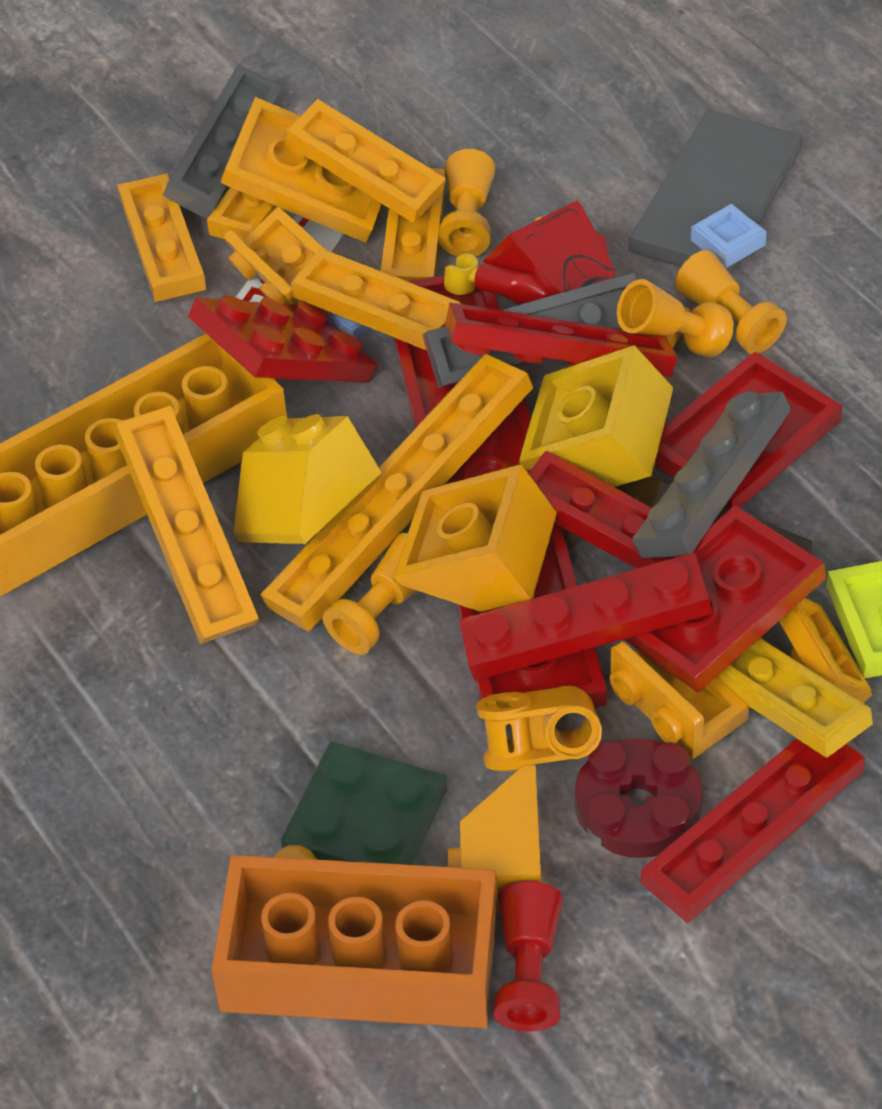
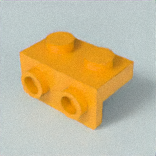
(274, 253)
(672, 706)

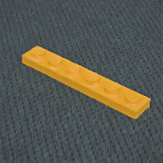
(389, 502)

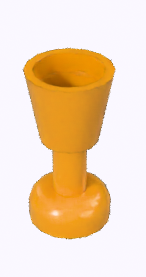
(468, 181)
(707, 280)
(652, 311)
(354, 623)

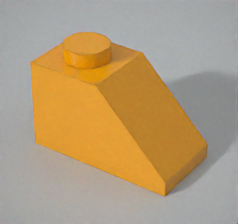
(503, 833)

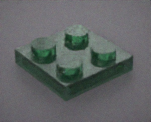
(365, 808)

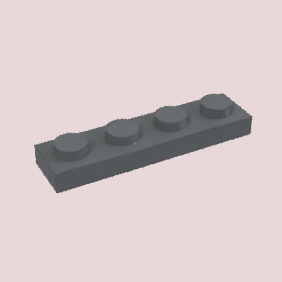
(199, 173)
(588, 305)
(711, 475)

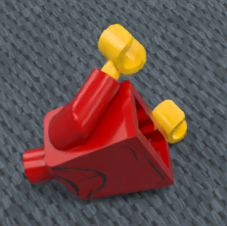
(538, 260)

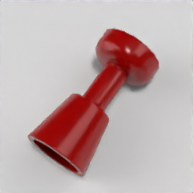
(529, 924)

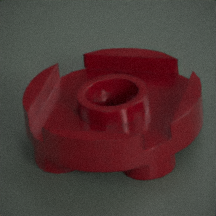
(644, 765)

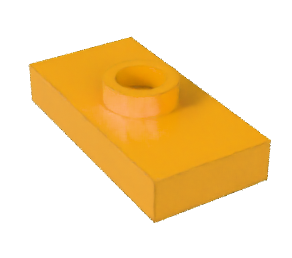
(822, 649)

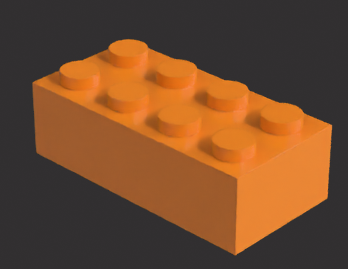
(356, 941)

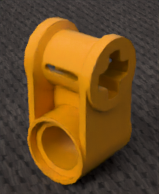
(533, 729)

